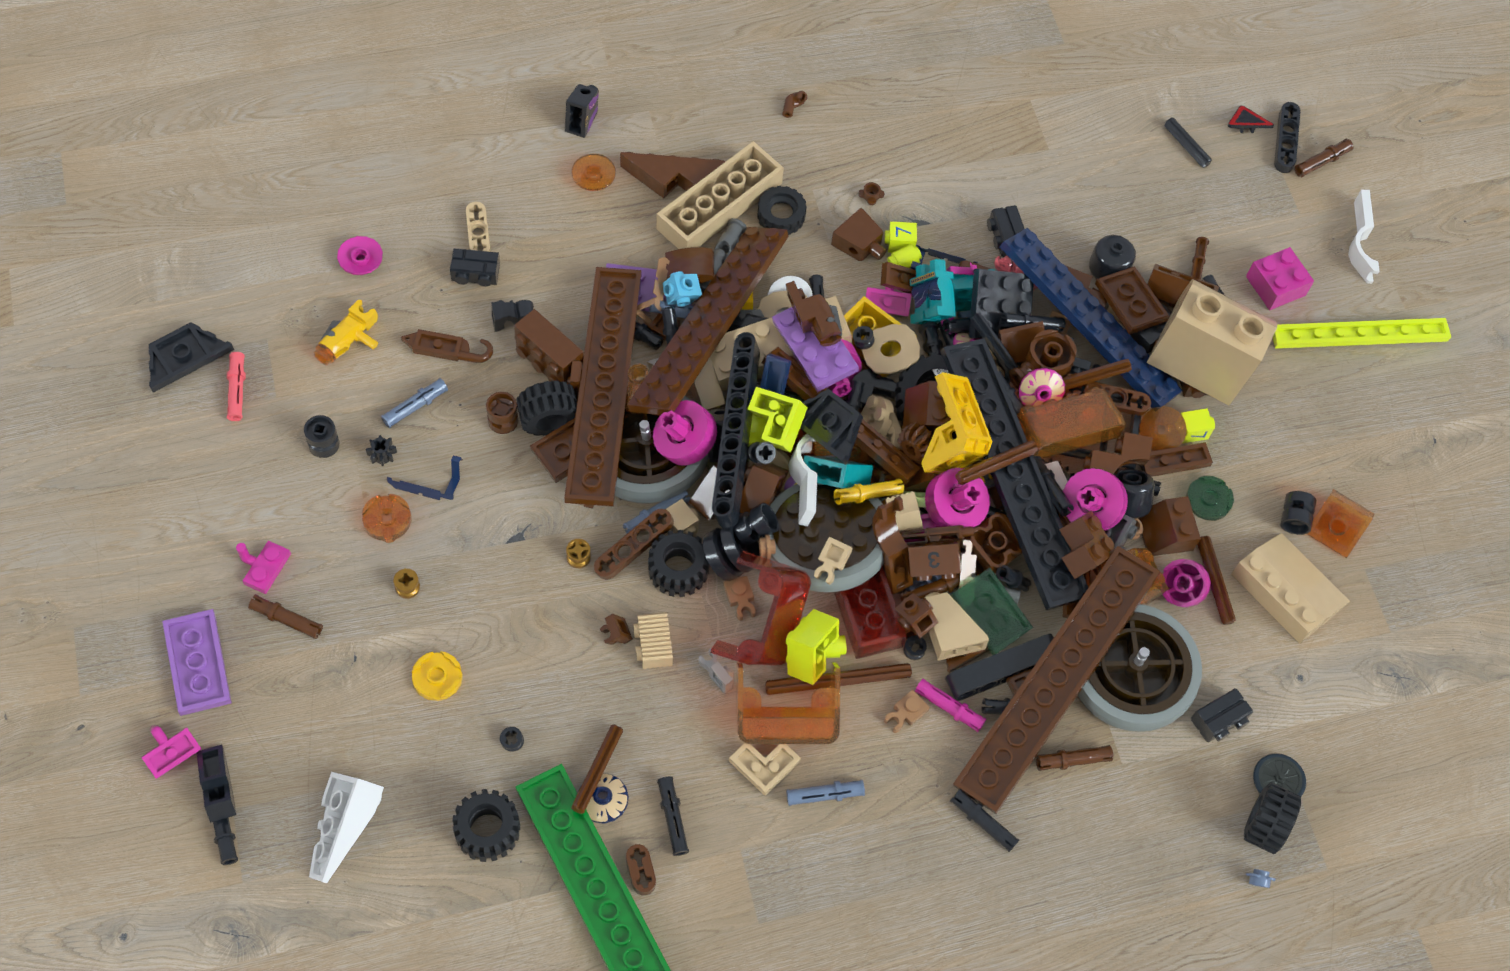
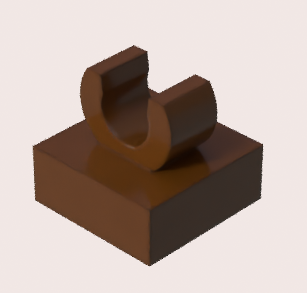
(618, 630)

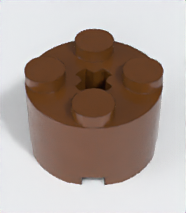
(1052, 352)

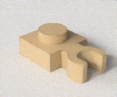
(833, 556)

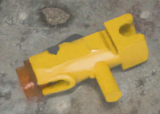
(343, 333)

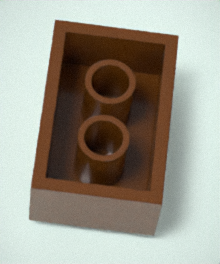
(546, 347)

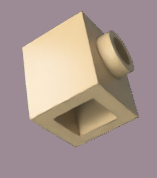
(684, 518)

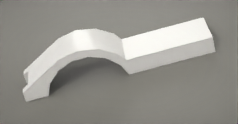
(1364, 219)
(805, 479)

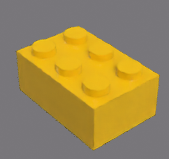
(870, 315)

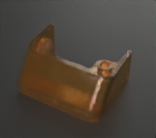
(789, 724)

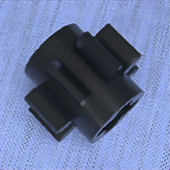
(381, 450)

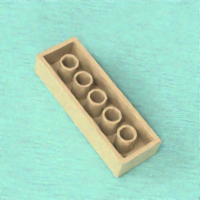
(719, 197)
(767, 339)

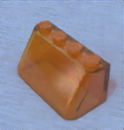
(1072, 422)

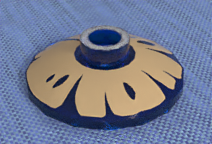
(613, 805)

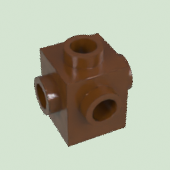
(916, 615)

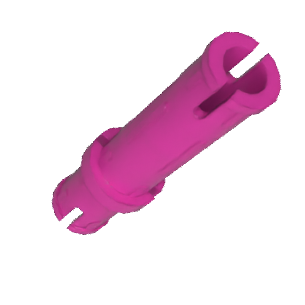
(953, 707)

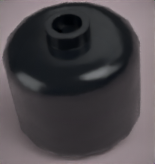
(1111, 255)
(1139, 491)

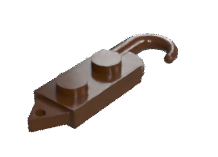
(445, 346)

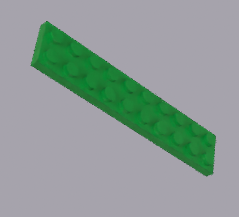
(590, 874)

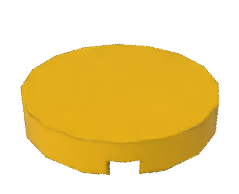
(436, 676)

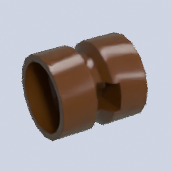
(502, 412)

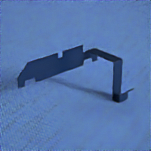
(938, 254)
(432, 493)

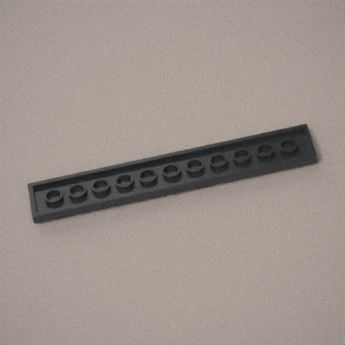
(1020, 483)

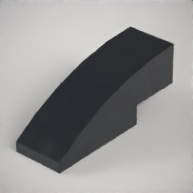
(216, 783)

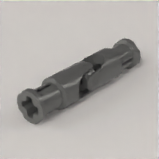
(725, 245)

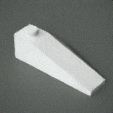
(348, 809)

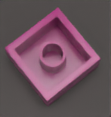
(1279, 278)

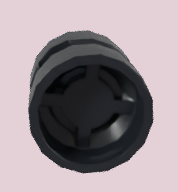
(321, 436)
(1298, 512)
(756, 524)

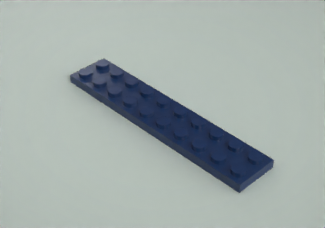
(1089, 316)

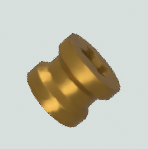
(578, 547)
(408, 589)

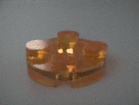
(388, 530)

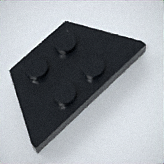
(182, 354)
(832, 424)

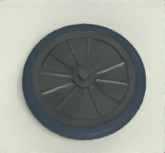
(1281, 771)

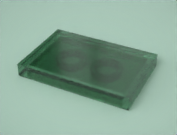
(992, 610)

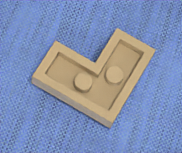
(762, 771)

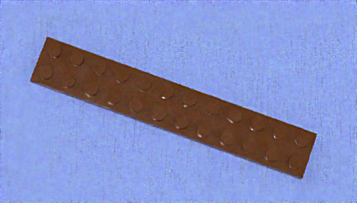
(708, 321)
(603, 388)
(1056, 680)

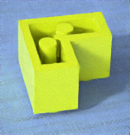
(783, 417)
(809, 645)

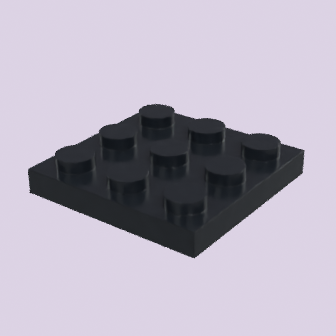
(999, 293)

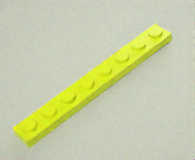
(1361, 333)

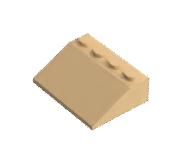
(1289, 587)

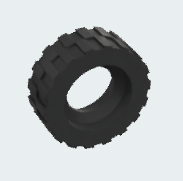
(782, 195)

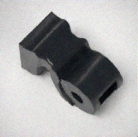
(509, 311)

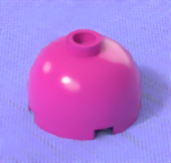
(1186, 582)

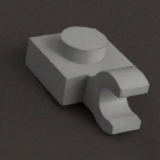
(720, 675)

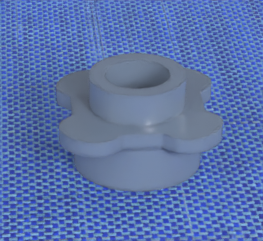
(1260, 878)

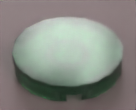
(1210, 498)

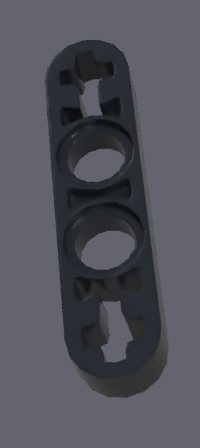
(1288, 137)

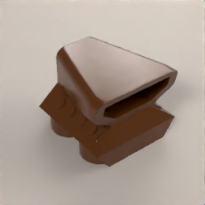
(994, 543)

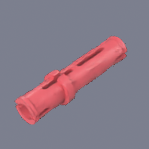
(235, 389)

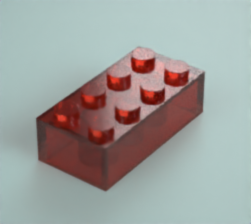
(871, 617)

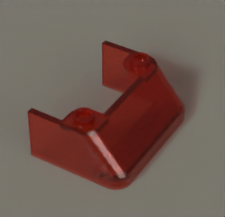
(790, 594)

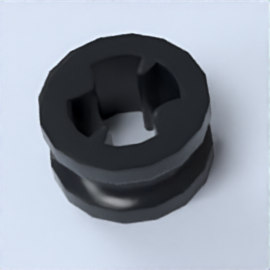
(863, 331)
(910, 642)
(512, 747)

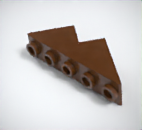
(667, 172)

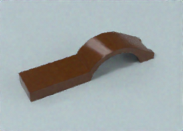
(893, 545)

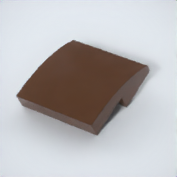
(692, 261)

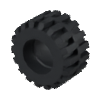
(546, 407)
(678, 581)
(486, 805)
(1272, 818)

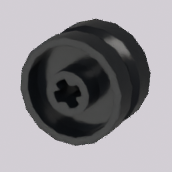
(722, 551)

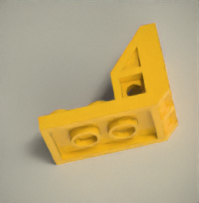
(966, 419)

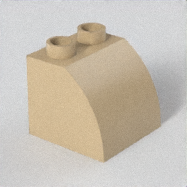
(1212, 342)

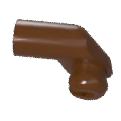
(792, 101)

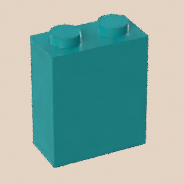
(835, 473)

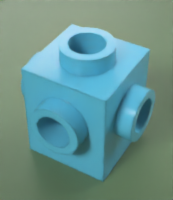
(682, 289)

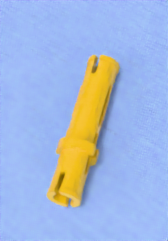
(860, 492)

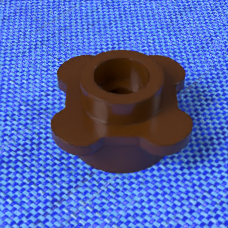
(871, 188)

